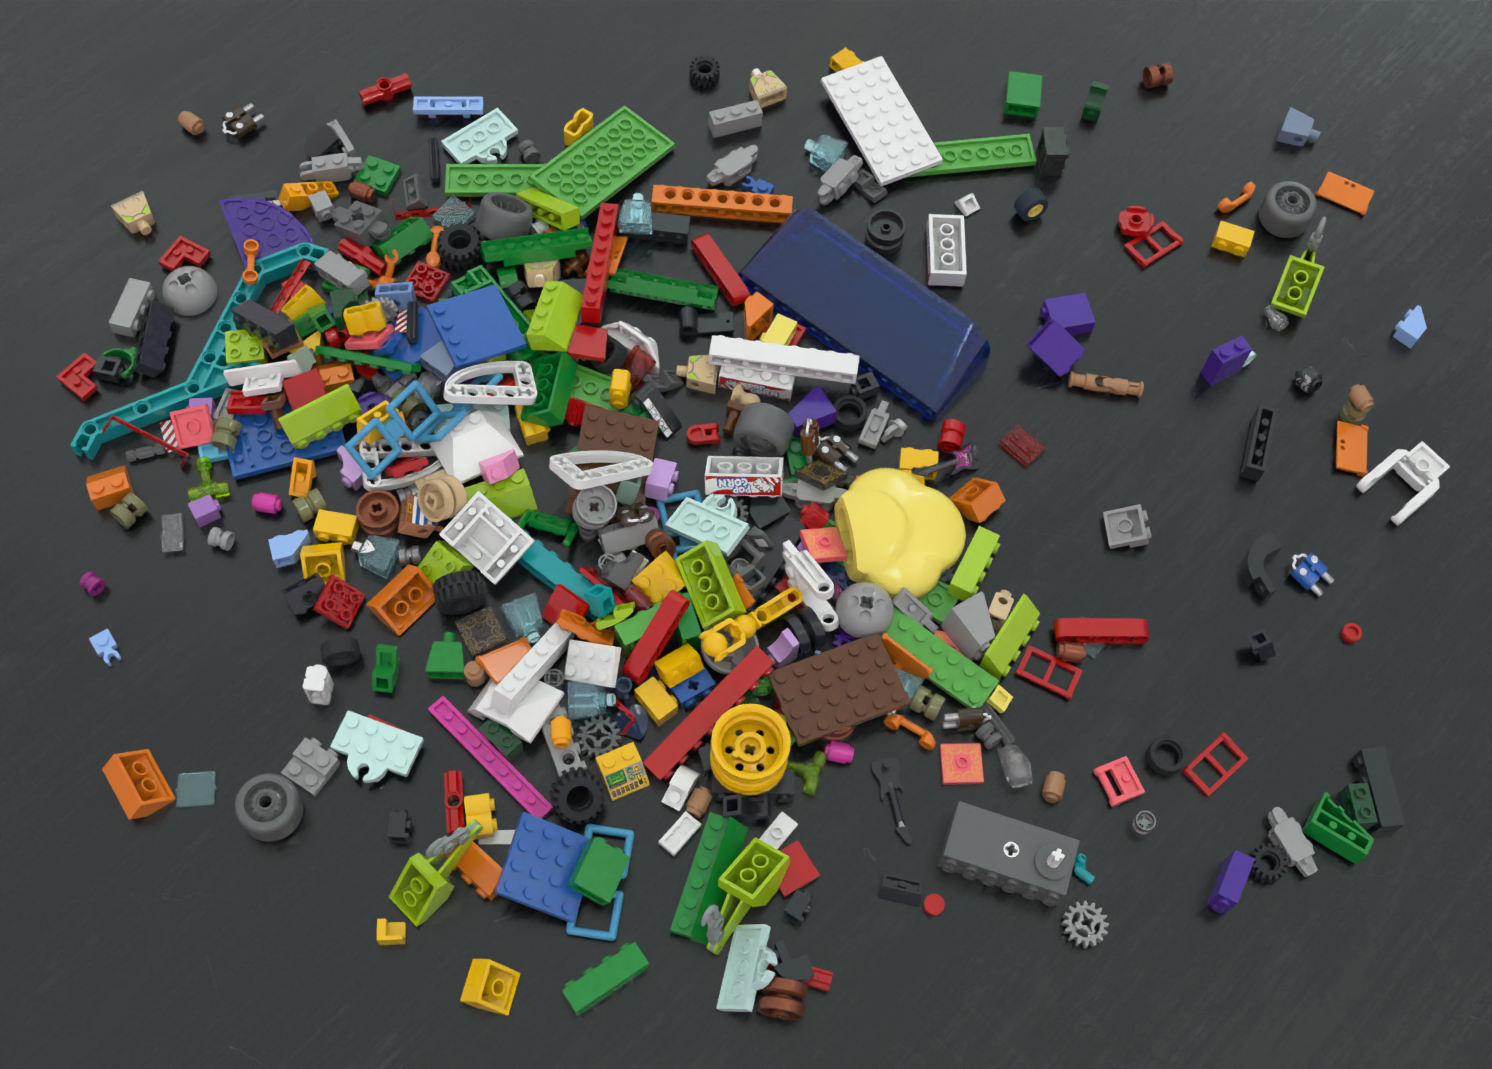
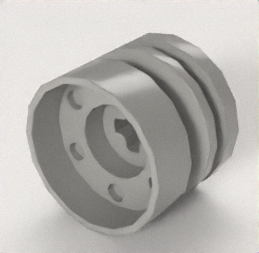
(599, 497)

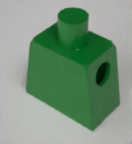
(446, 659)

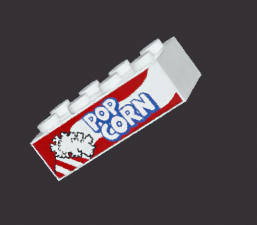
(946, 250)
(757, 382)
(744, 476)

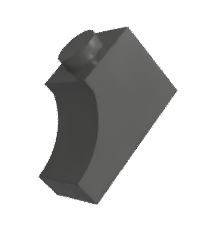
(621, 573)

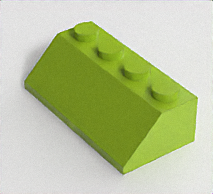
(554, 317)
(321, 417)
(509, 495)
(710, 584)
(1010, 638)

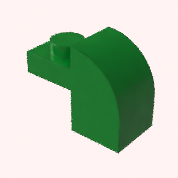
(506, 276)
(315, 318)
(386, 669)

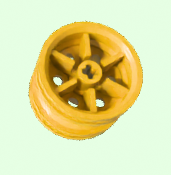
(749, 720)

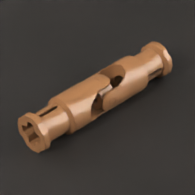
(1116, 385)

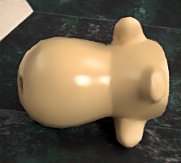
(742, 397)

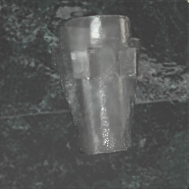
(1276, 318)

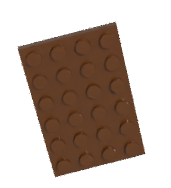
(614, 432)
(838, 689)

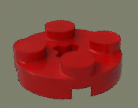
(1139, 228)

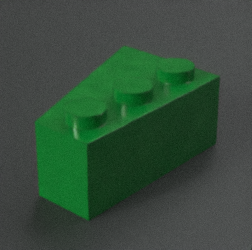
(1337, 831)

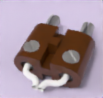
(809, 439)

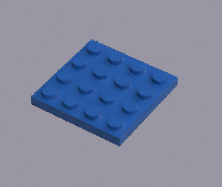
(541, 866)

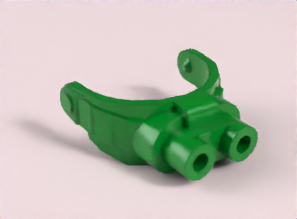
(128, 354)

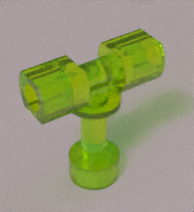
(207, 486)
(810, 771)

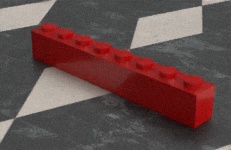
(600, 263)
(707, 713)

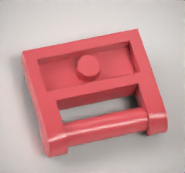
(1125, 779)

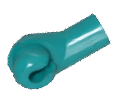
(1080, 869)

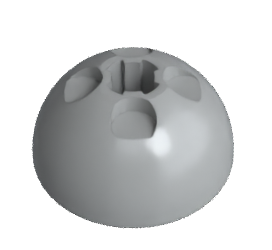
(189, 290)
(858, 617)
(729, 662)

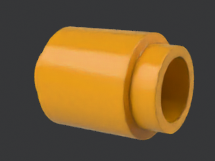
(561, 732)

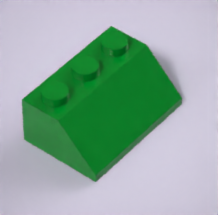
(404, 239)

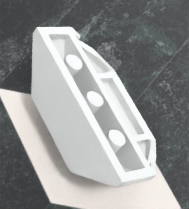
(632, 336)

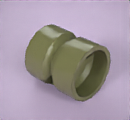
(410, 404)
(1351, 415)
(226, 432)
(309, 505)
(124, 515)
(934, 705)

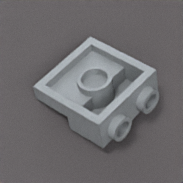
(1127, 527)
(311, 766)

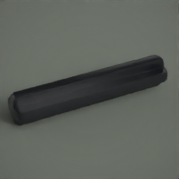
(434, 160)
(412, 322)

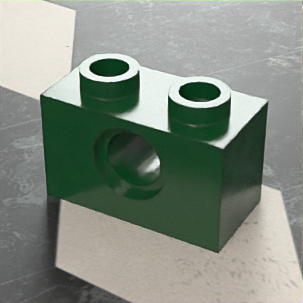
(501, 739)
(1359, 804)

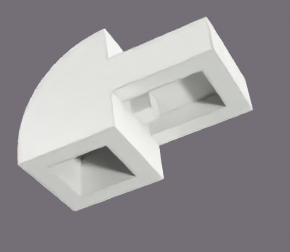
(680, 787)

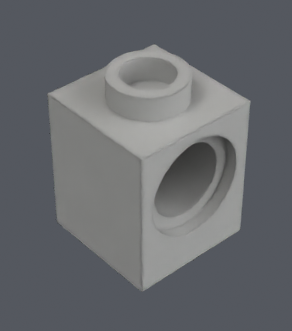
(321, 205)

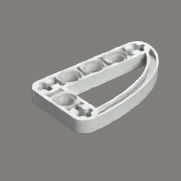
(526, 393)
(628, 467)
(392, 483)

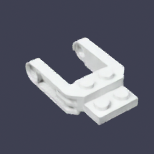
(1418, 468)
(808, 578)

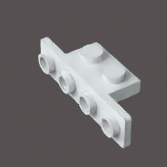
(262, 378)

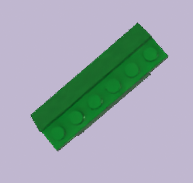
(536, 247)
(479, 278)
(664, 289)
(717, 850)

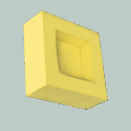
(999, 699)

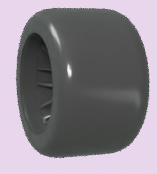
(1287, 209)
(503, 216)
(764, 430)
(273, 821)

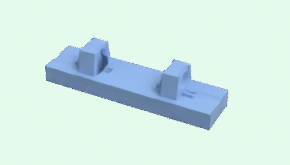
(448, 105)

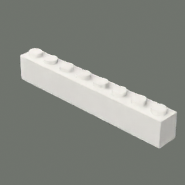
(783, 359)

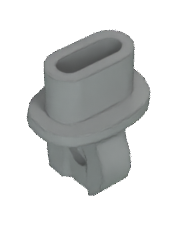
(895, 428)

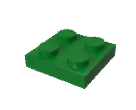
(378, 174)

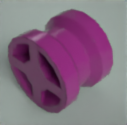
(92, 583)

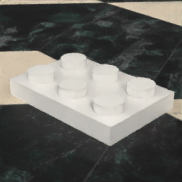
(592, 663)

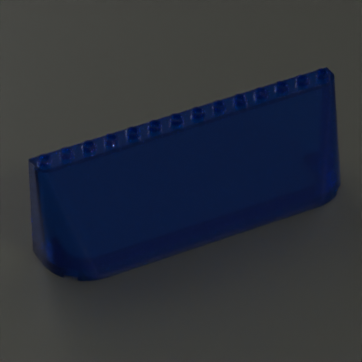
(868, 309)

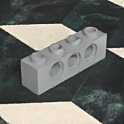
(559, 755)

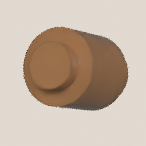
(191, 122)
(1361, 398)
(474, 674)
(1054, 787)
(699, 802)

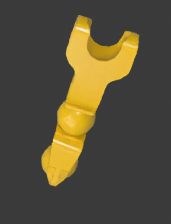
(745, 625)

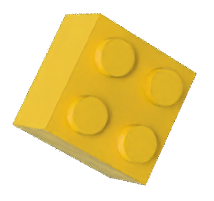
(660, 578)

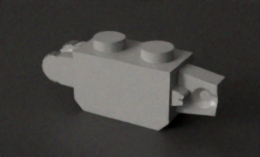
(733, 166)
(330, 167)
(839, 179)
(805, 493)
(1288, 836)

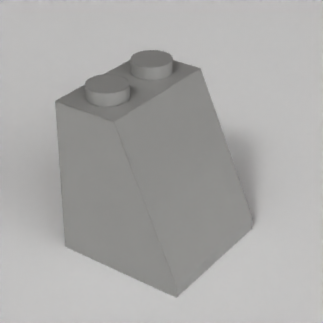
(970, 627)

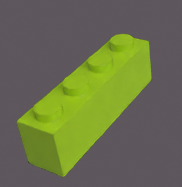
(551, 209)
(973, 564)

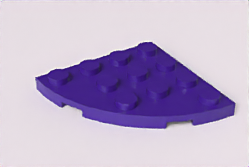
(264, 222)

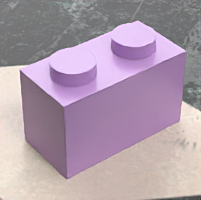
(660, 481)

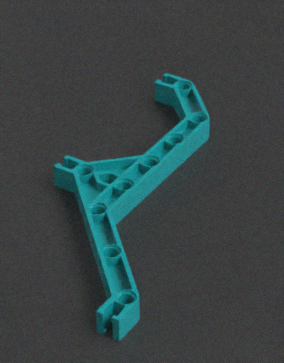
(205, 377)

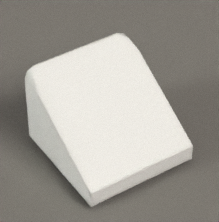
(967, 204)

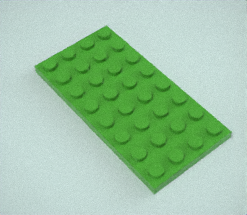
(603, 161)

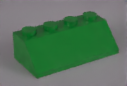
(553, 382)

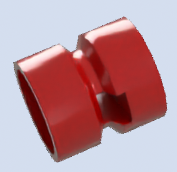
(332, 337)
(951, 435)

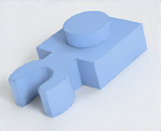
(105, 645)

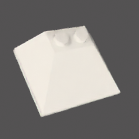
(471, 441)
(487, 537)
(527, 715)

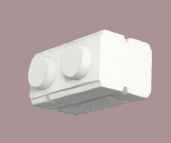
(318, 685)

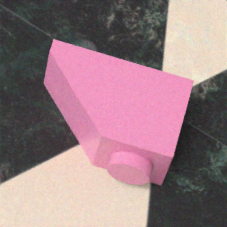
(499, 466)

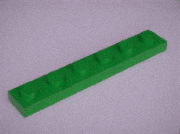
(362, 358)

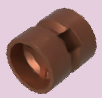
(1158, 75)
(659, 541)

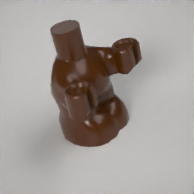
(576, 264)

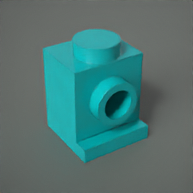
(600, 600)

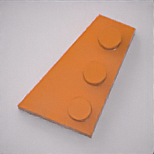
(583, 629)

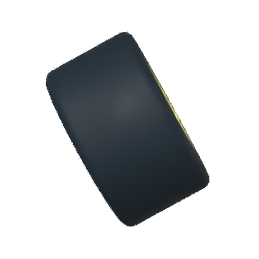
(1031, 204)

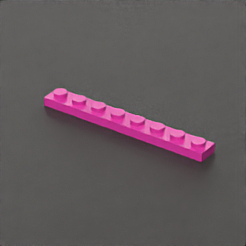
(490, 758)

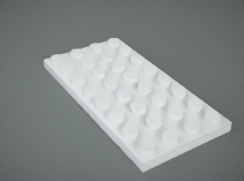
(881, 121)

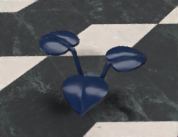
(622, 689)

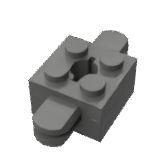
(361, 224)

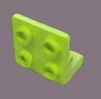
(244, 348)
(443, 560)

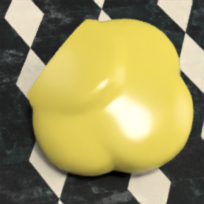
(898, 532)

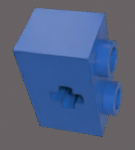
(688, 697)

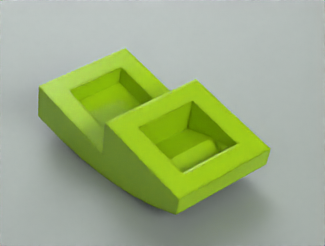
(619, 613)

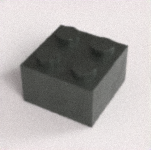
(1052, 151)

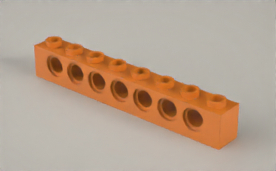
(721, 204)

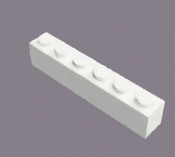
(531, 669)

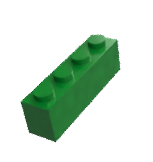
(605, 978)

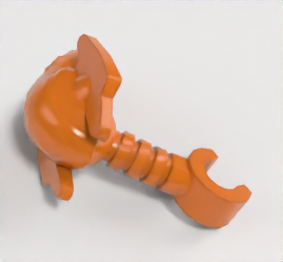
(387, 278)

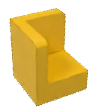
(390, 933)

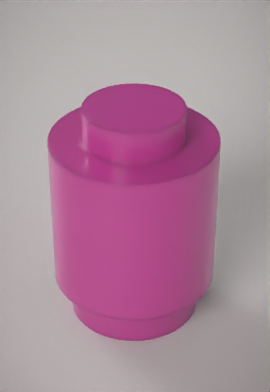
(267, 502)
(839, 752)

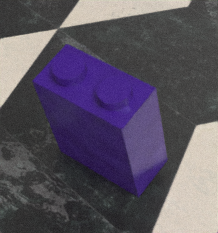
(1071, 312)
(1056, 347)
(1226, 360)
(1230, 882)

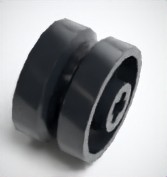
(885, 231)
(806, 629)

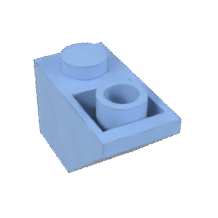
(1412, 328)
(287, 548)

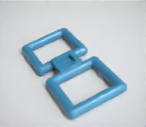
(457, 413)
(393, 429)
(685, 544)
(618, 895)

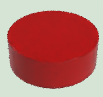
(1351, 633)
(933, 904)

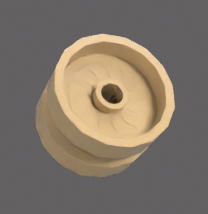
(441, 498)

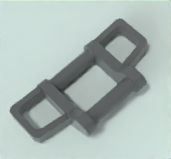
(751, 570)

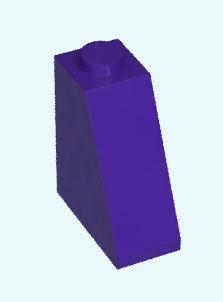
(813, 406)

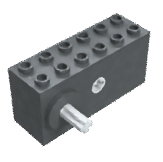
(1008, 854)

